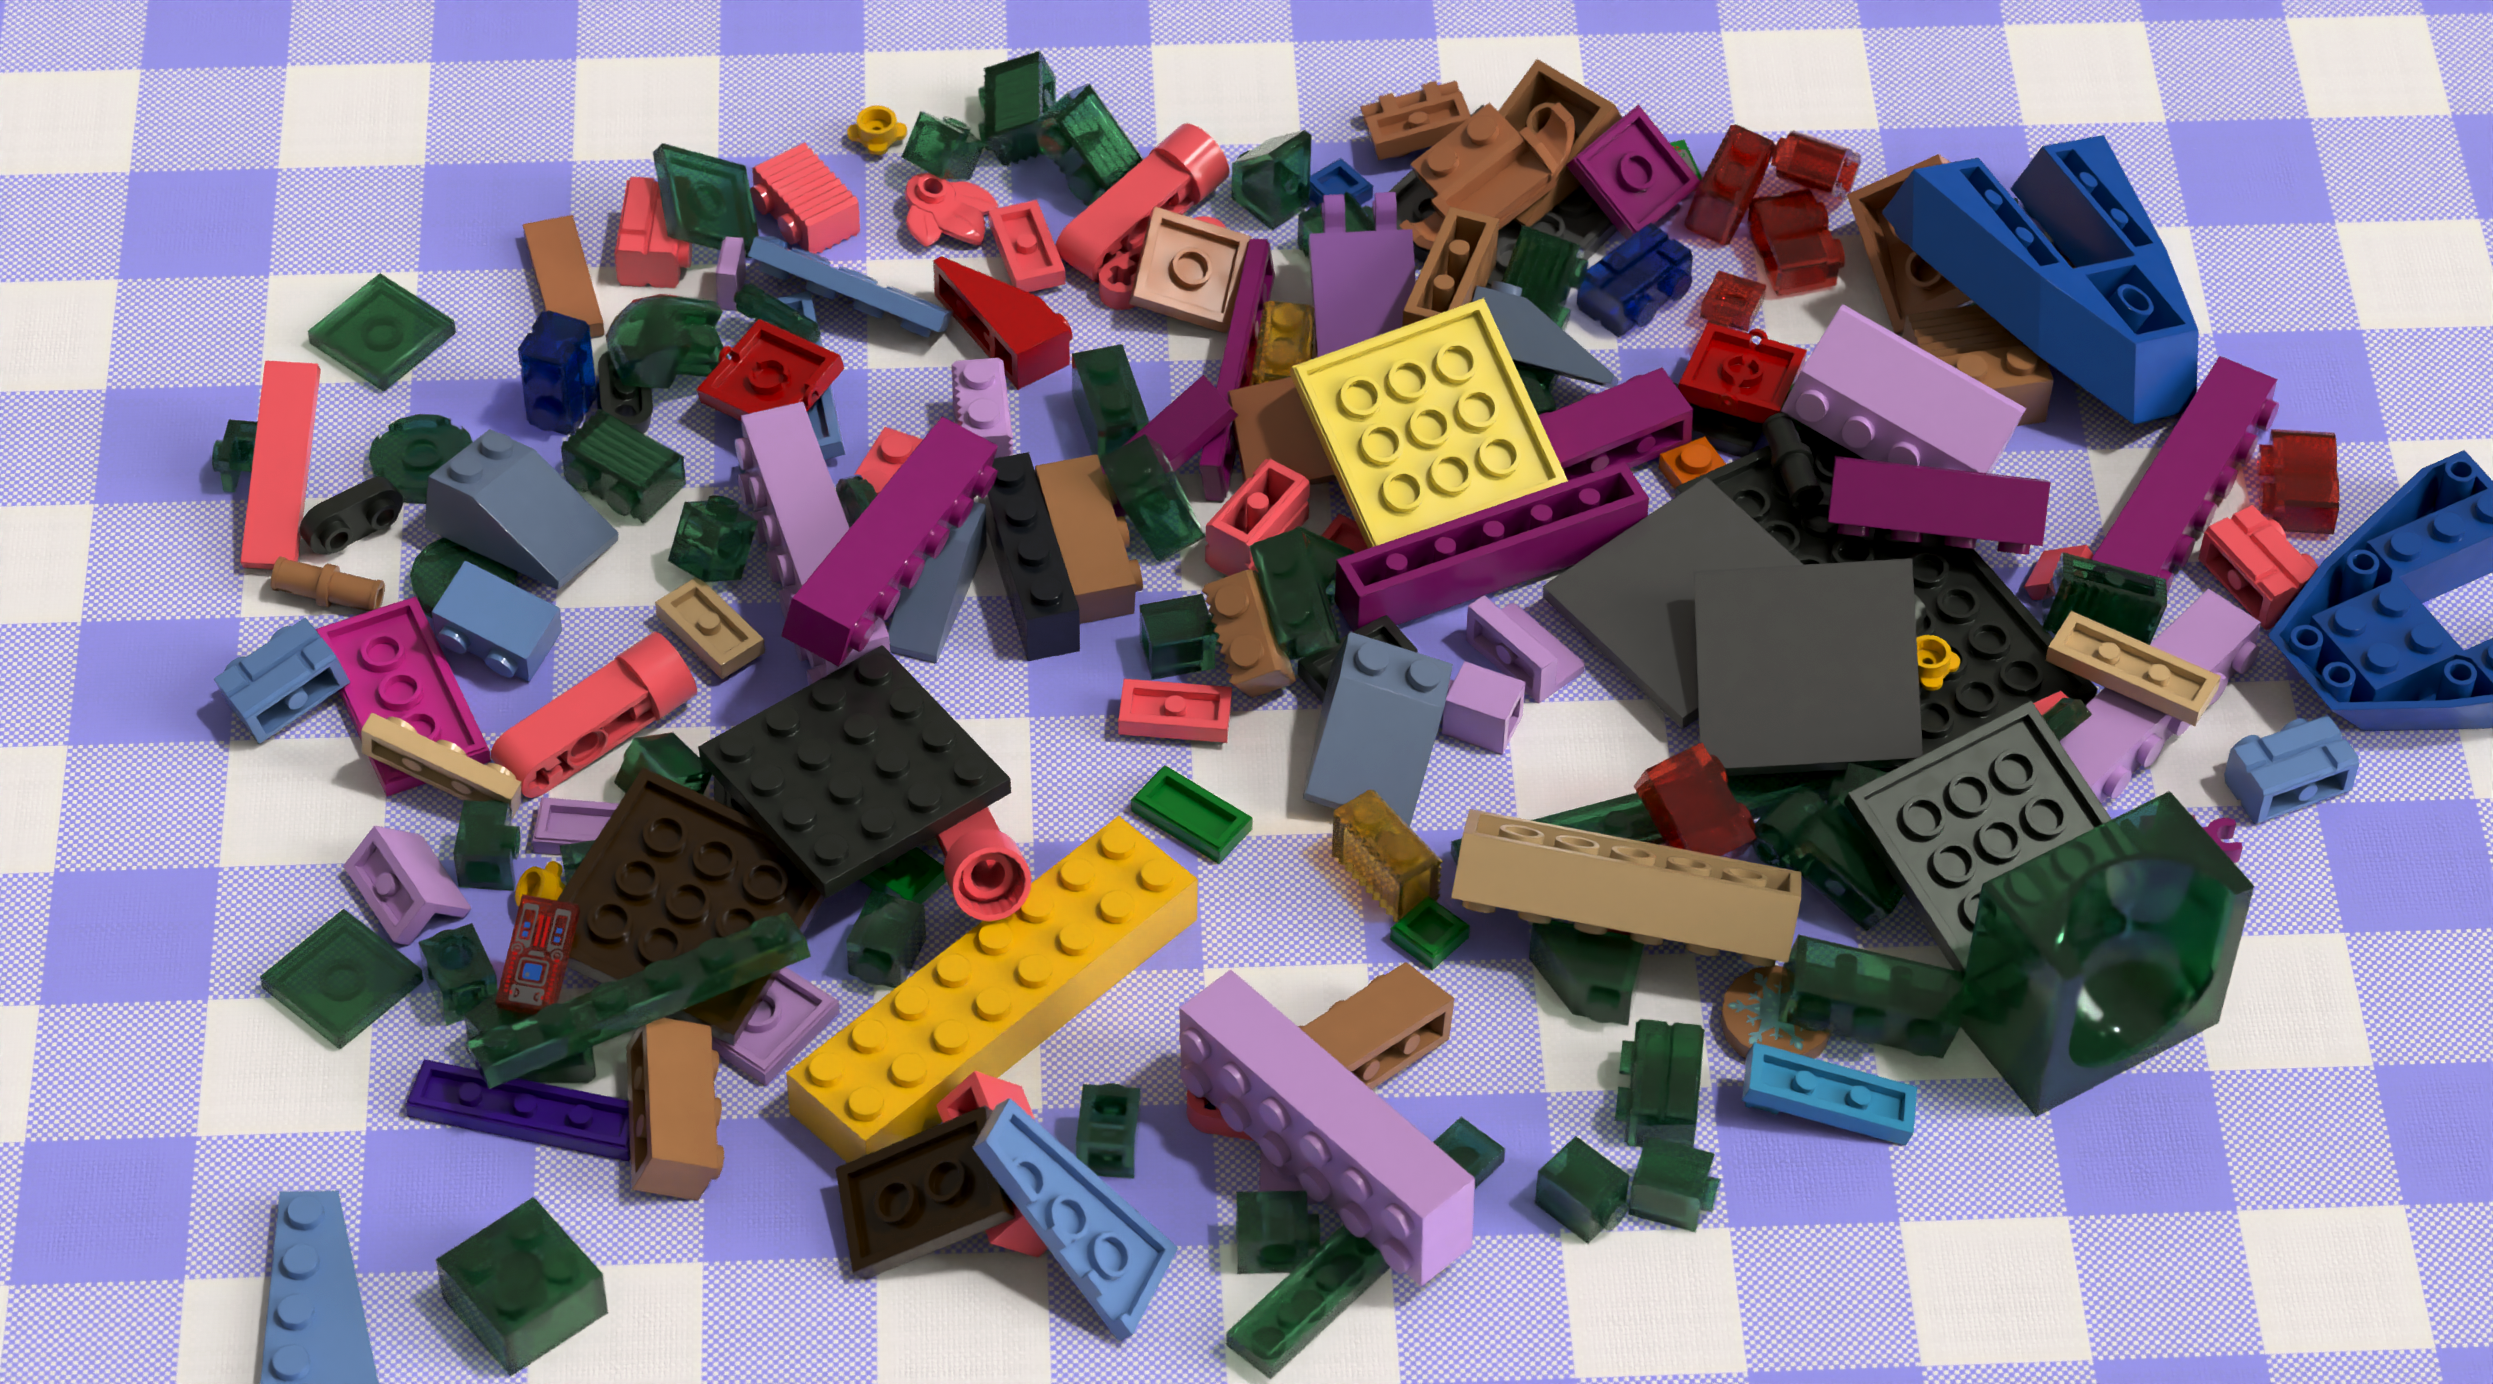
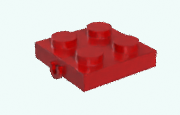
(769, 372)
(1741, 376)

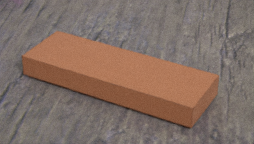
(563, 271)

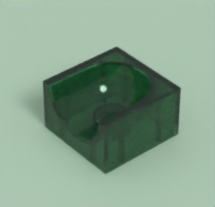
(2103, 952)

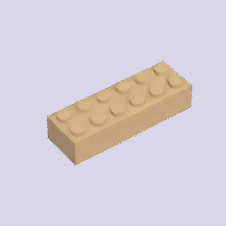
(1627, 887)

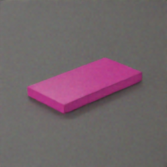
(402, 674)

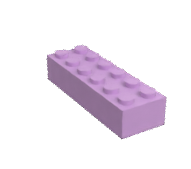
(794, 509)
(1326, 1128)

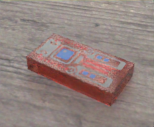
(537, 954)

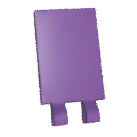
(1359, 276)

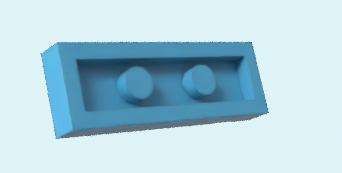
(1828, 1094)

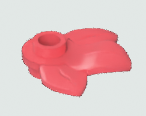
(946, 208)

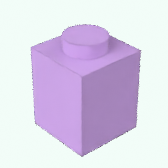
(1483, 707)

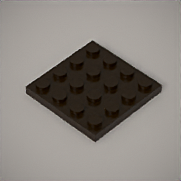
(671, 878)

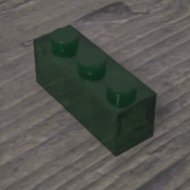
(1870, 997)

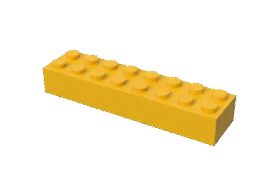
(994, 993)

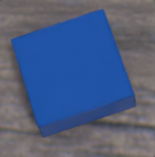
(1338, 179)

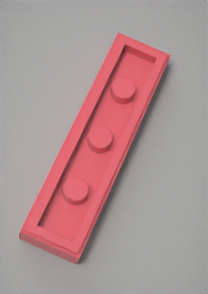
(280, 463)

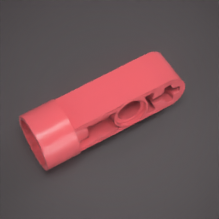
(1171, 177)
(595, 715)
(984, 868)

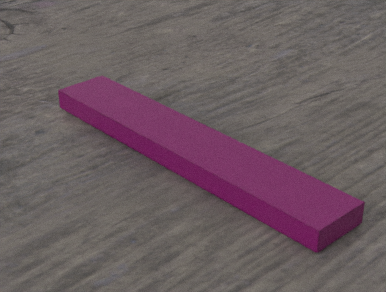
(1237, 363)

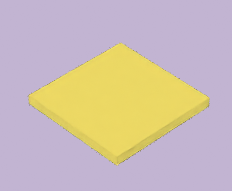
(1427, 423)

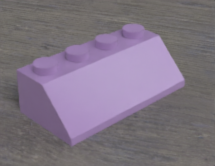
(1899, 400)

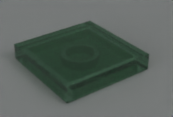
(704, 198)
(381, 332)
(341, 978)

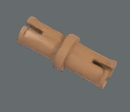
(327, 585)

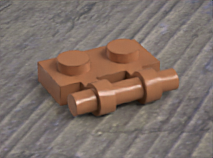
(1414, 119)

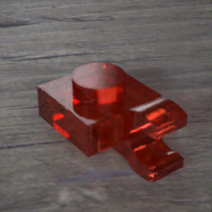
(1732, 301)

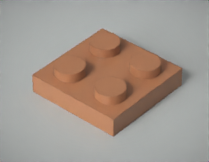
(1189, 269)

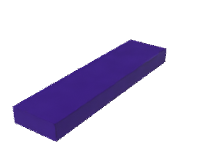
(521, 1110)

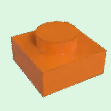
(1689, 461)

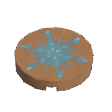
(1752, 1016)

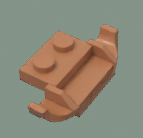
(1491, 168)

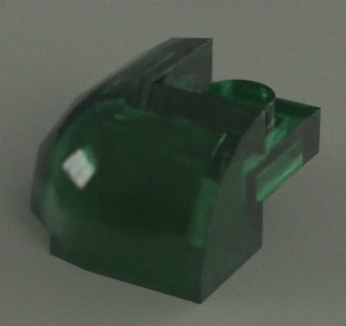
(664, 338)

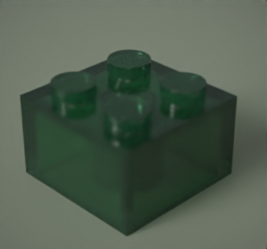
(522, 1286)

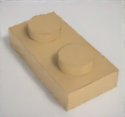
(710, 627)

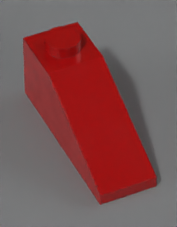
(1005, 321)

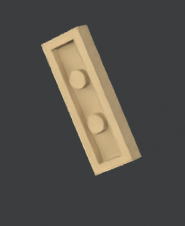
(2133, 668)
(438, 762)

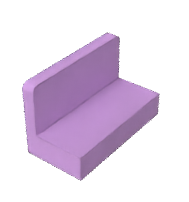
(1521, 647)
(403, 882)

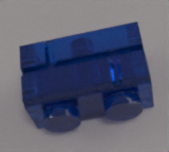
(1636, 280)
(557, 372)

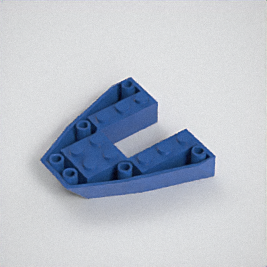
(2109, 322)
(2361, 615)

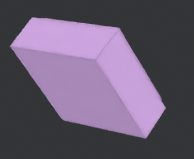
(730, 271)

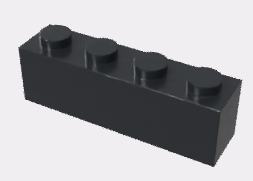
(1031, 561)

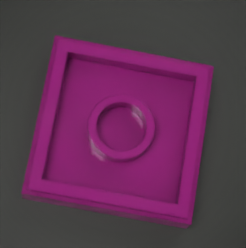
(1633, 173)

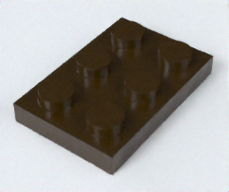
(919, 1196)

